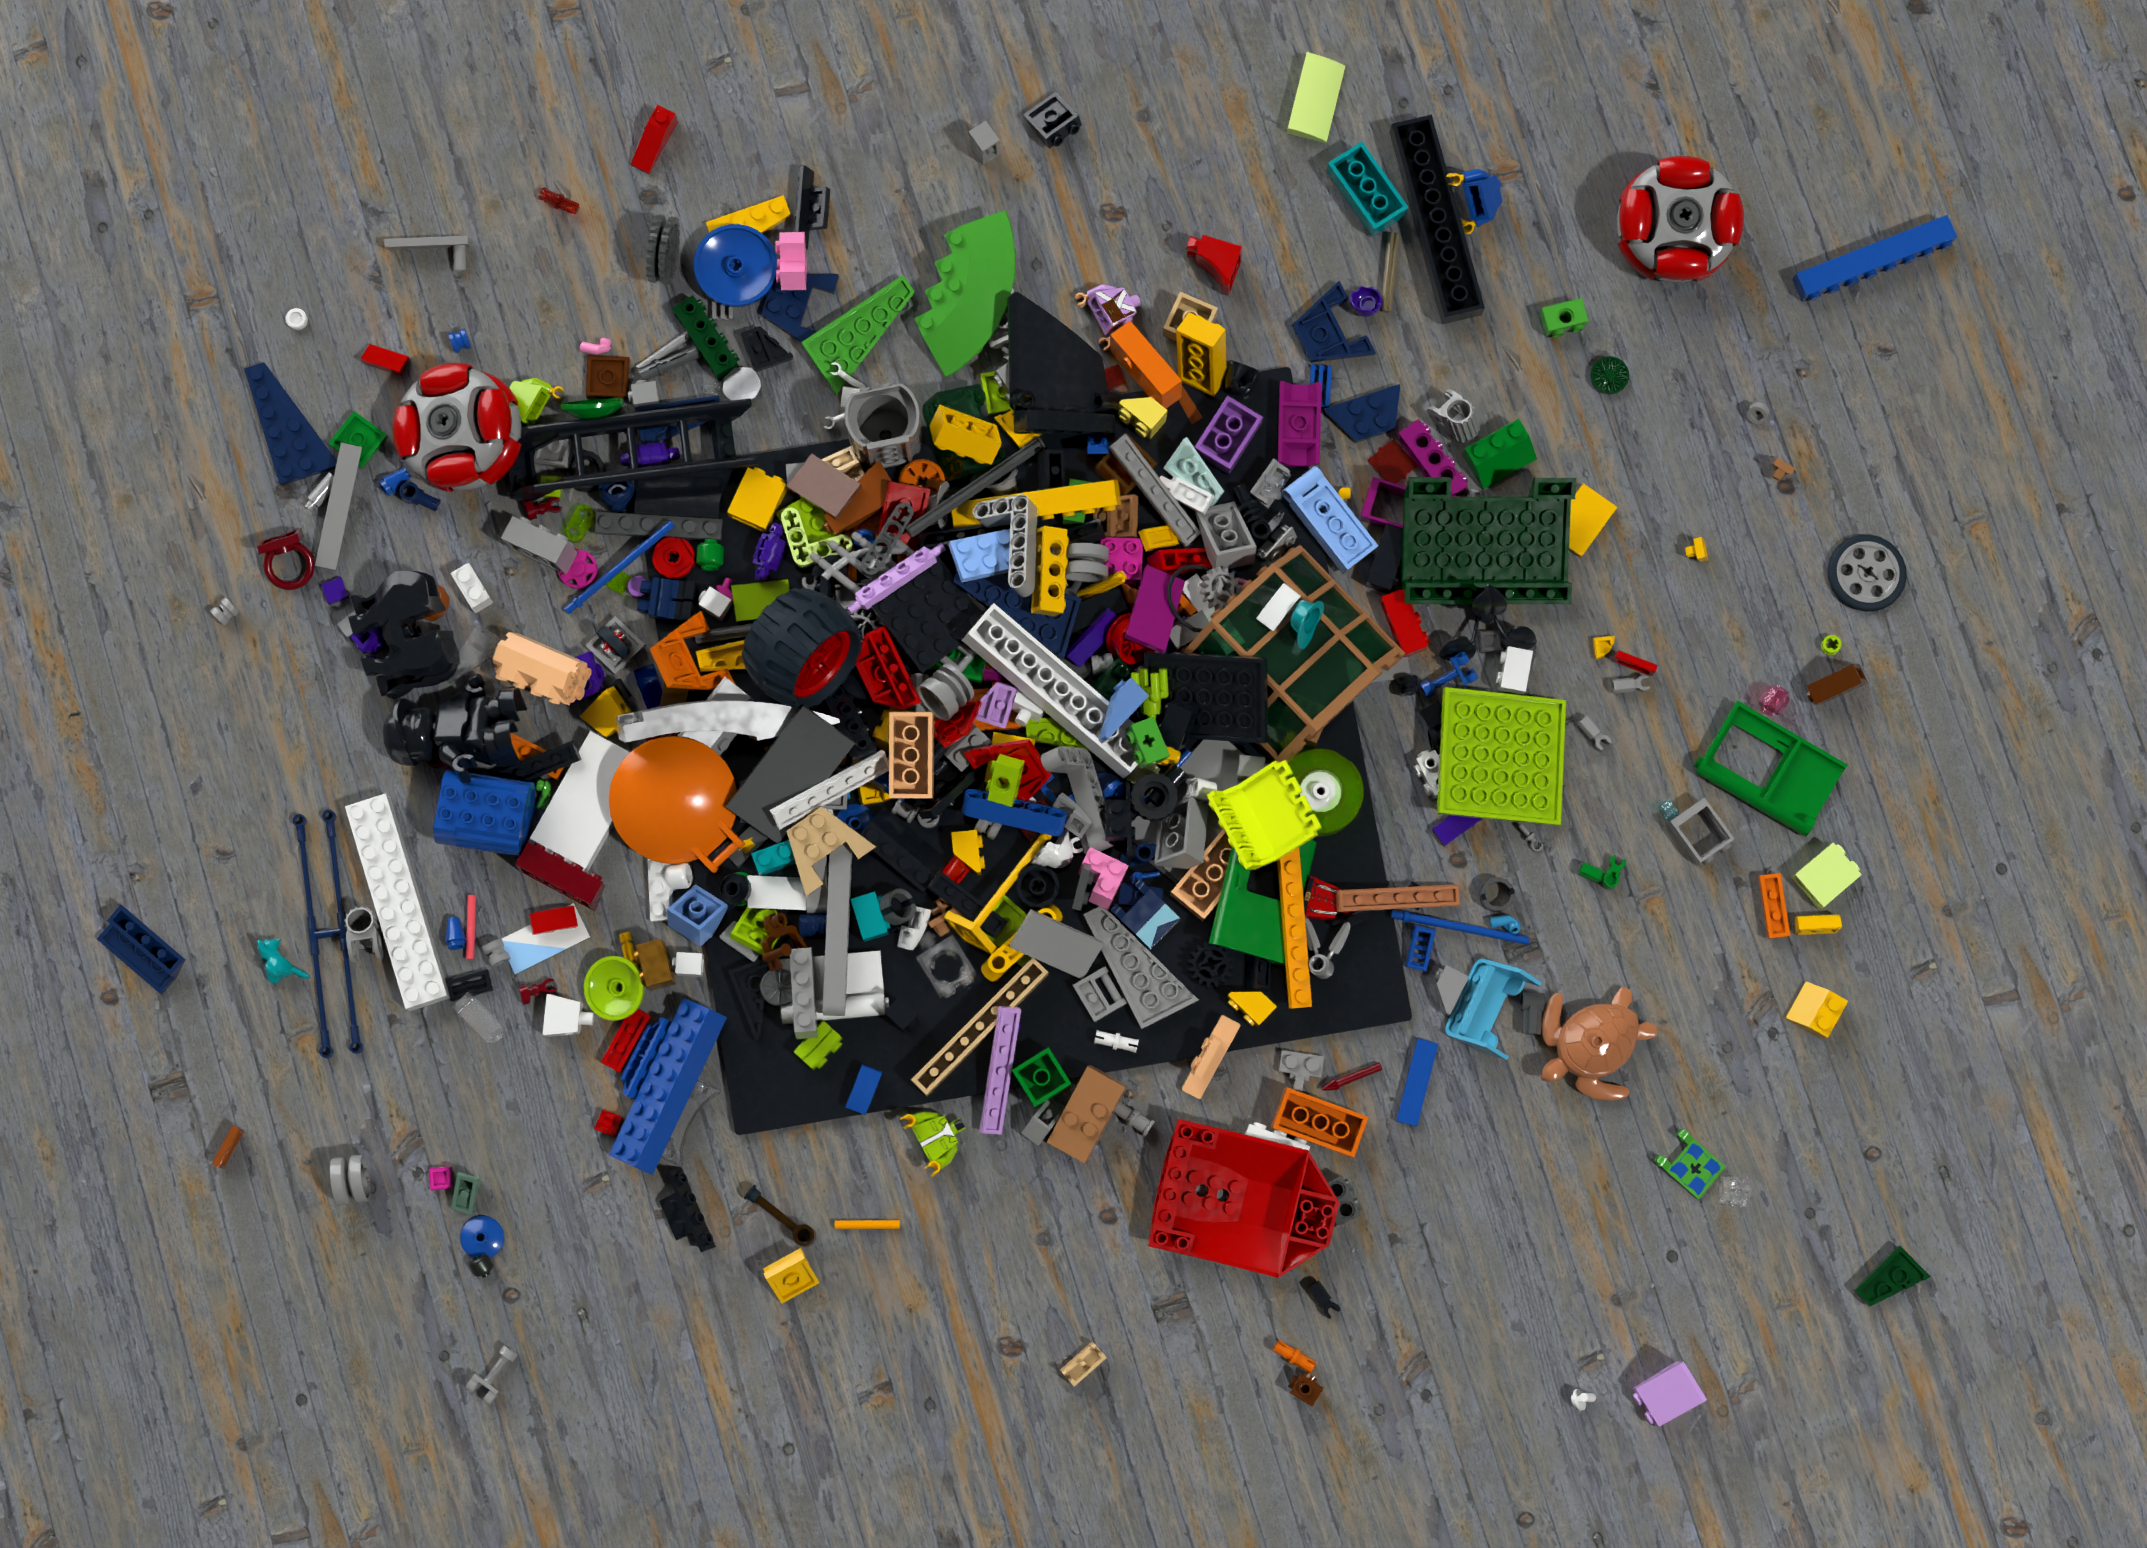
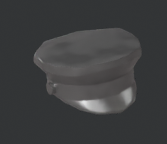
(743, 384)

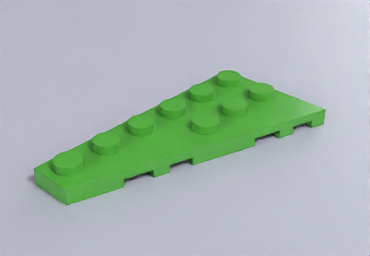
(856, 332)

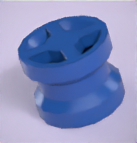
(459, 340)

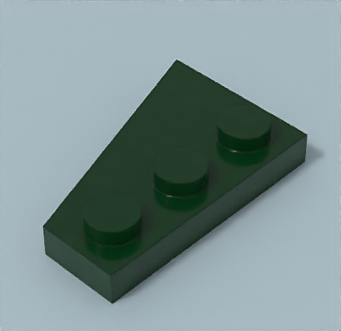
(1891, 1276)

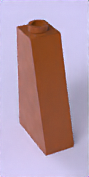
(865, 504)

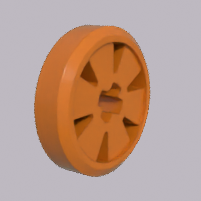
(925, 470)

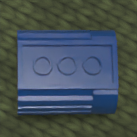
(485, 813)

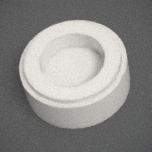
(296, 319)

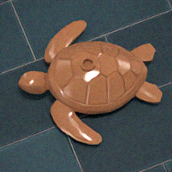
(1593, 1043)

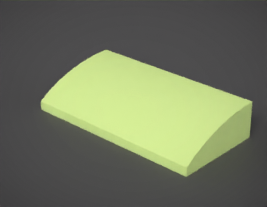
(1316, 98)

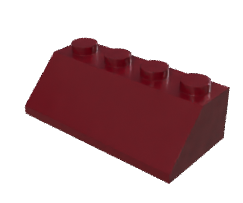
(560, 875)

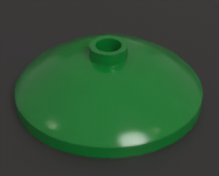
(592, 407)

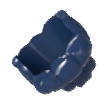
(616, 495)

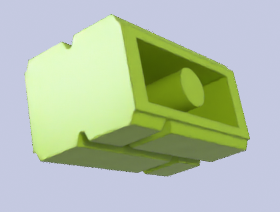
(815, 1050)

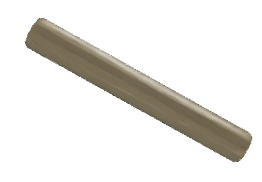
(1389, 271)

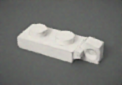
(1189, 494)

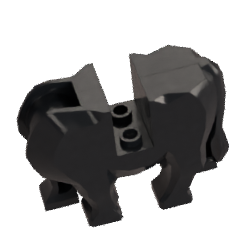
(412, 658)

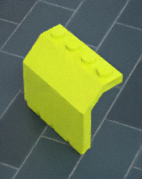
(1265, 816)

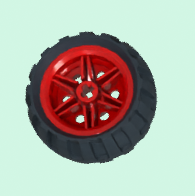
(801, 648)

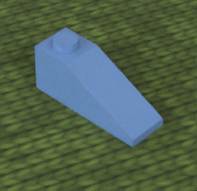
(1121, 706)

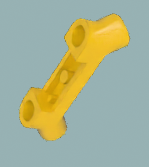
(1005, 956)

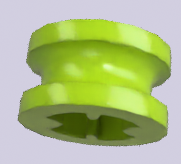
(1829, 651)

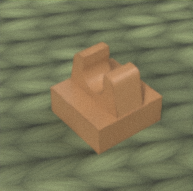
(1782, 468)

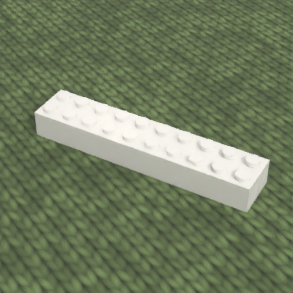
(1050, 685)
(397, 902)

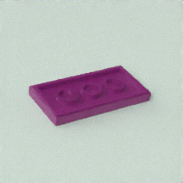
(1151, 614)

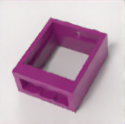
(1383, 485)

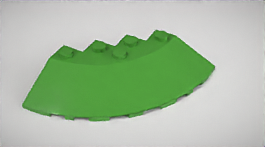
(972, 291)

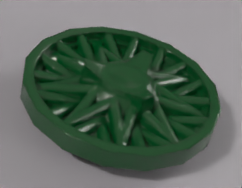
(1609, 375)

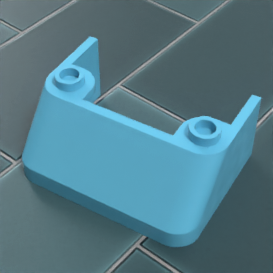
(1481, 1003)

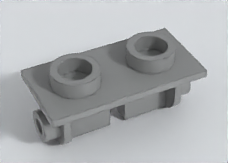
(1284, 538)

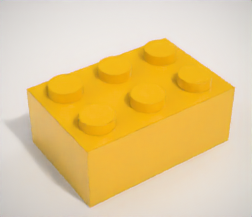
(965, 435)

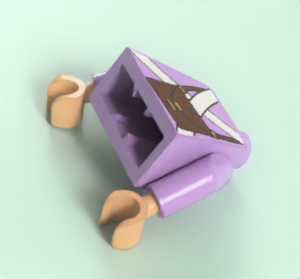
(1111, 308)

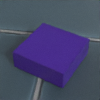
(335, 591)

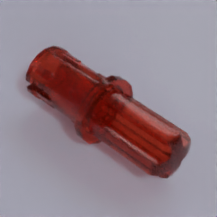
(559, 201)

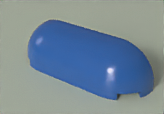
(643, 1057)

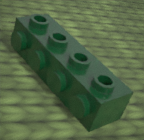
(705, 337)

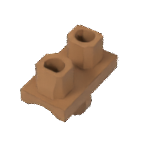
(938, 923)

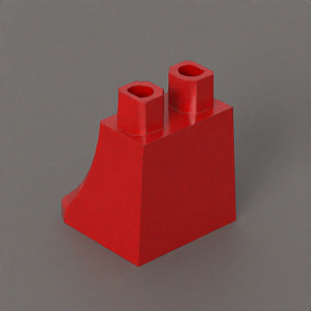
(1217, 258)

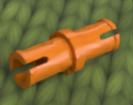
(1294, 1356)

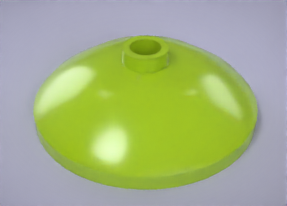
(603, 992)

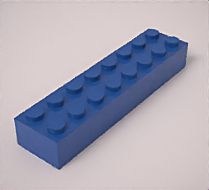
(667, 1086)

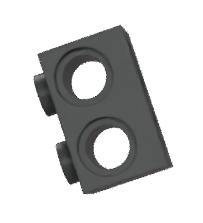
(1345, 1198)

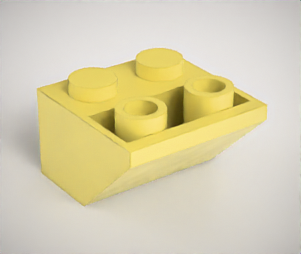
(1143, 414)

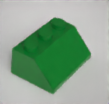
(1500, 454)

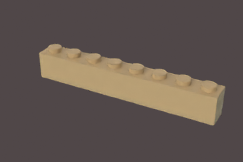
(978, 1027)

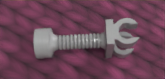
(507, 1354)

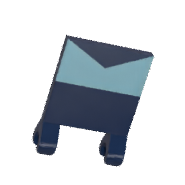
(1148, 916)

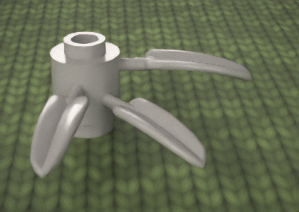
(1320, 960)

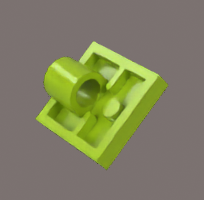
(750, 928)

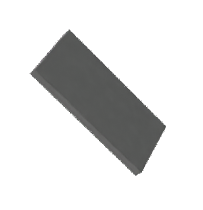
(795, 762)

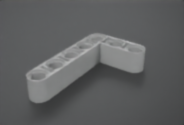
(1022, 517)
(1085, 787)

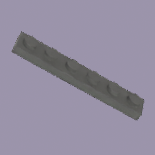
(646, 525)

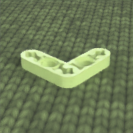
(810, 548)

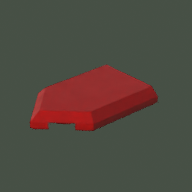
(958, 725)

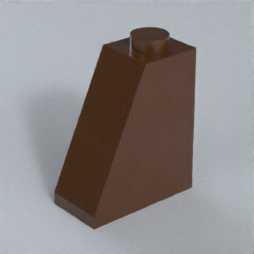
(1836, 684)

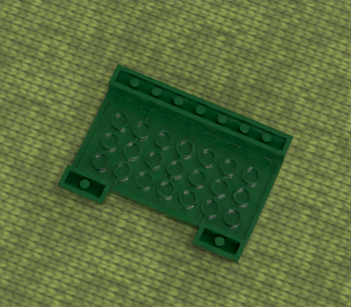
(1472, 541)

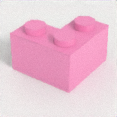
(793, 261)
(1107, 876)

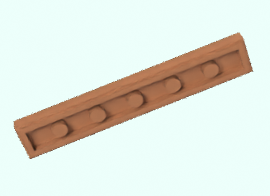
(1397, 898)

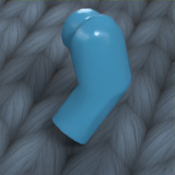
(1507, 922)

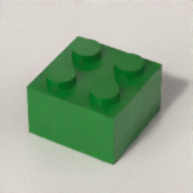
(1041, 1077)

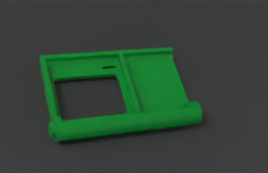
(1798, 782)
(1250, 920)

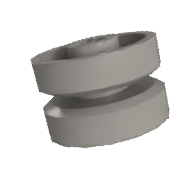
(1086, 562)
(350, 1180)

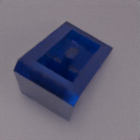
(649, 685)

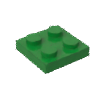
(360, 433)

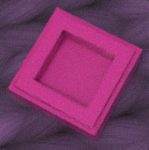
(440, 1178)

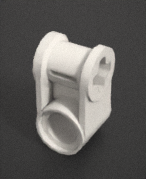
(1199, 789)

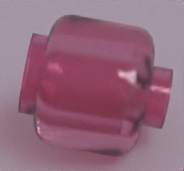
(1773, 700)

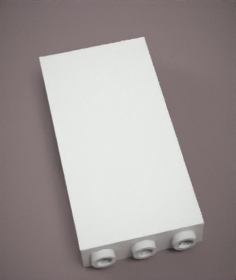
(579, 812)

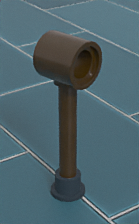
(755, 1196)

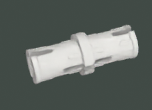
(1116, 1041)

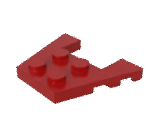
(1033, 772)

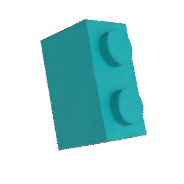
(774, 858)
(869, 917)

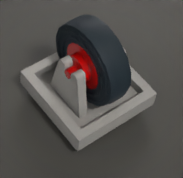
(615, 645)

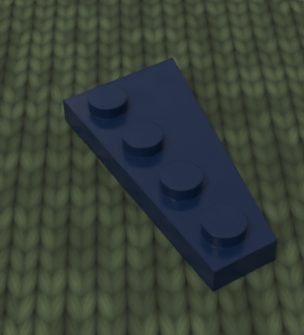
(663, 433)

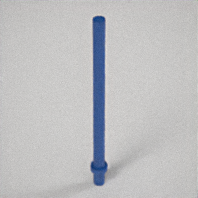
(578, 601)
(1406, 916)

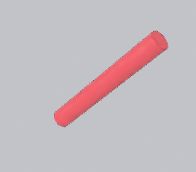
(470, 930)

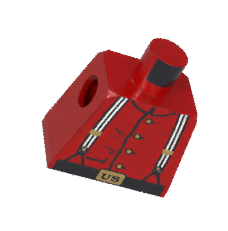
(1320, 900)

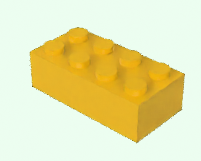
(1201, 353)

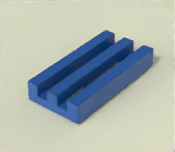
(1321, 368)

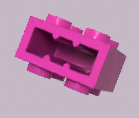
(1125, 556)

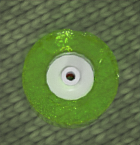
(1337, 780)

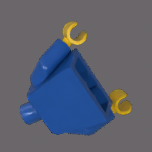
(1481, 194)

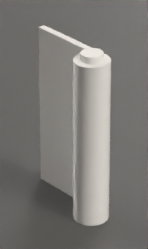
(863, 990)

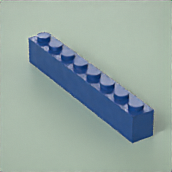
(1875, 258)

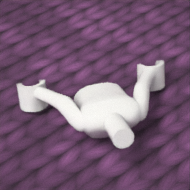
(846, 392)

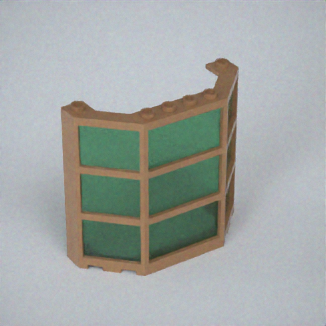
(1308, 683)

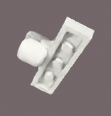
(662, 881)

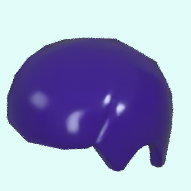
(1365, 301)

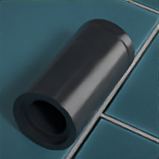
(1176, 776)

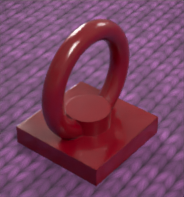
(282, 544)

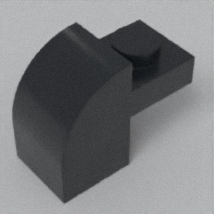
(824, 586)

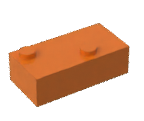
(1145, 365)
(1319, 1122)

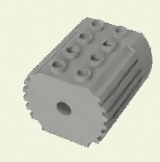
(880, 410)

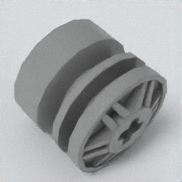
(945, 692)

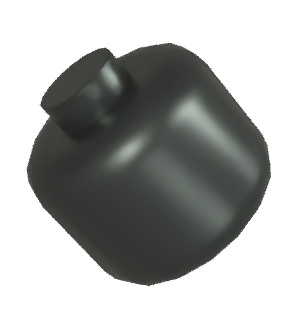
(481, 1265)

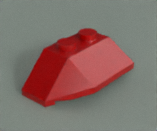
(885, 672)

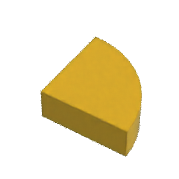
(1602, 646)

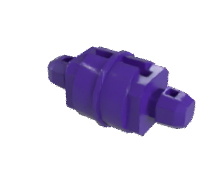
(652, 455)
(769, 552)

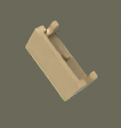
(1083, 1363)

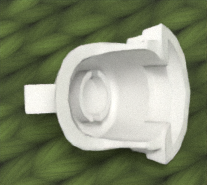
(1058, 853)

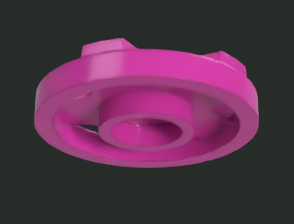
(579, 571)

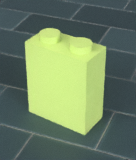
(1826, 875)

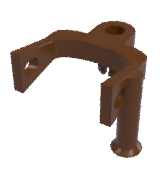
(775, 927)

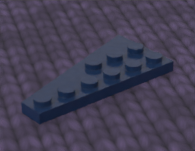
(291, 440)
(1050, 631)

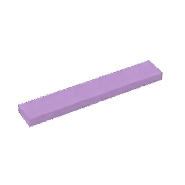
(1000, 1070)

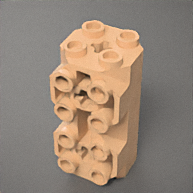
(540, 669)

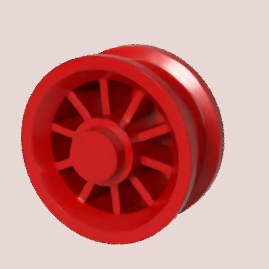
(1121, 647)

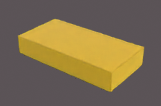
(1158, 538)

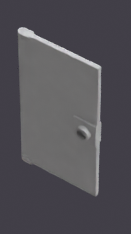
(1212, 762)

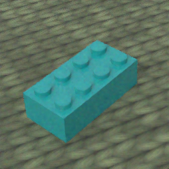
(1367, 189)

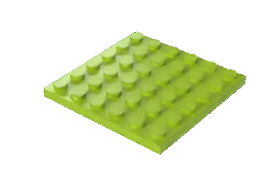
(1501, 756)

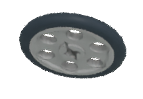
(1865, 600)

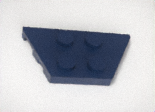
(1367, 415)

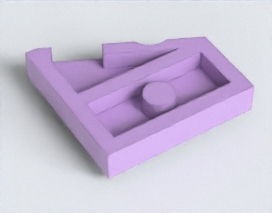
(997, 705)

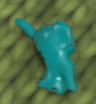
(276, 965)

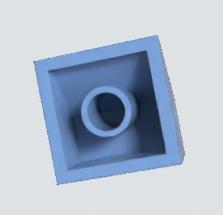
(696, 915)

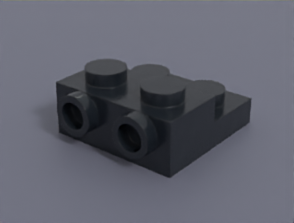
(1053, 120)

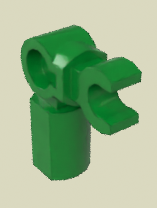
(1609, 879)

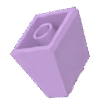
(1668, 1394)

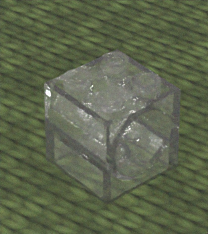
(950, 948)

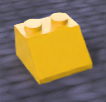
(1816, 1010)

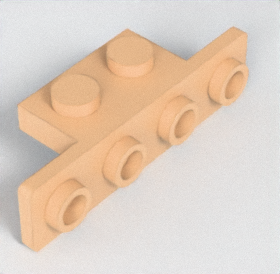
(1210, 1057)

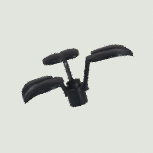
(1487, 607)

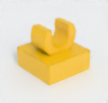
(1699, 550)

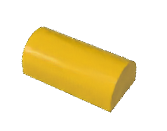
(1817, 924)

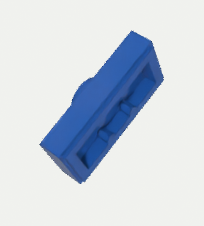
(1097, 444)

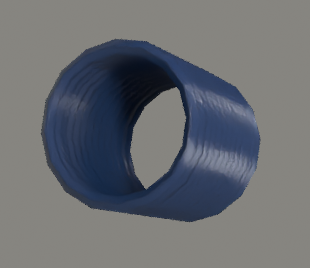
(812, 925)

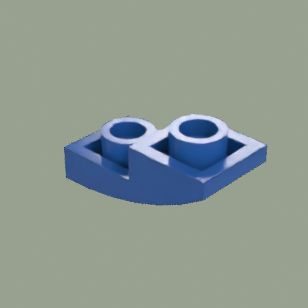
(863, 1089)

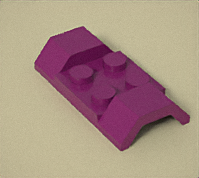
(1299, 424)

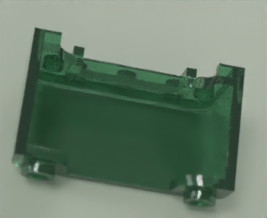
(968, 401)

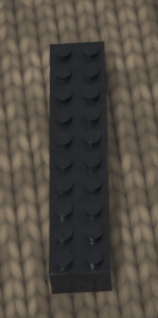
(1436, 219)

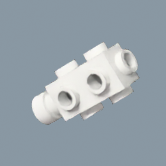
(1429, 774)

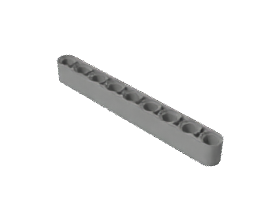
(837, 931)

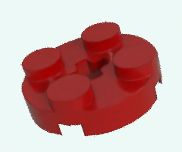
(662, 555)

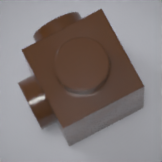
(1305, 1388)

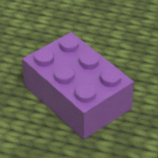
(1228, 435)

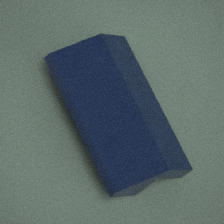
(141, 949)

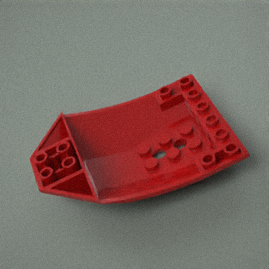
(1274, 1209)

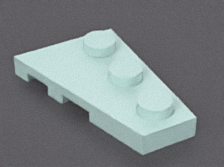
(1190, 467)

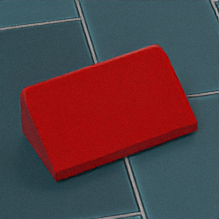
(384, 359)

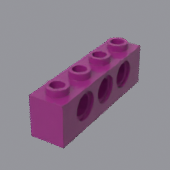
(1421, 431)

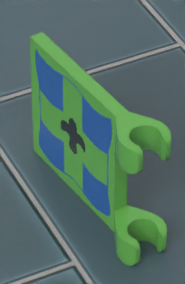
(1693, 1167)

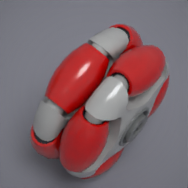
(1691, 221)
(458, 427)

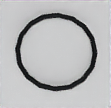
(1169, 599)

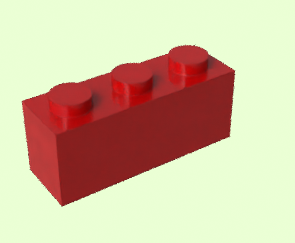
(1404, 623)

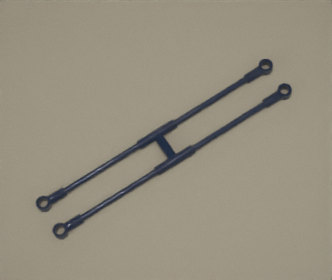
(314, 935)

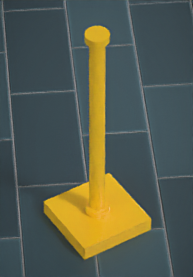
(971, 931)

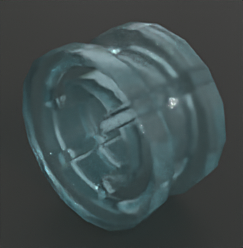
(1668, 810)

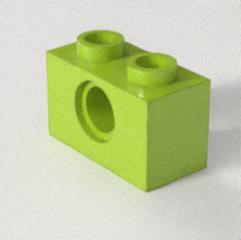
(1011, 770)

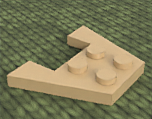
(818, 837)

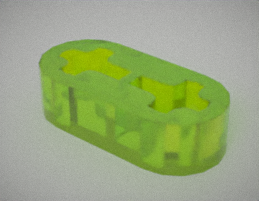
(575, 521)

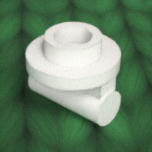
(1579, 1399)

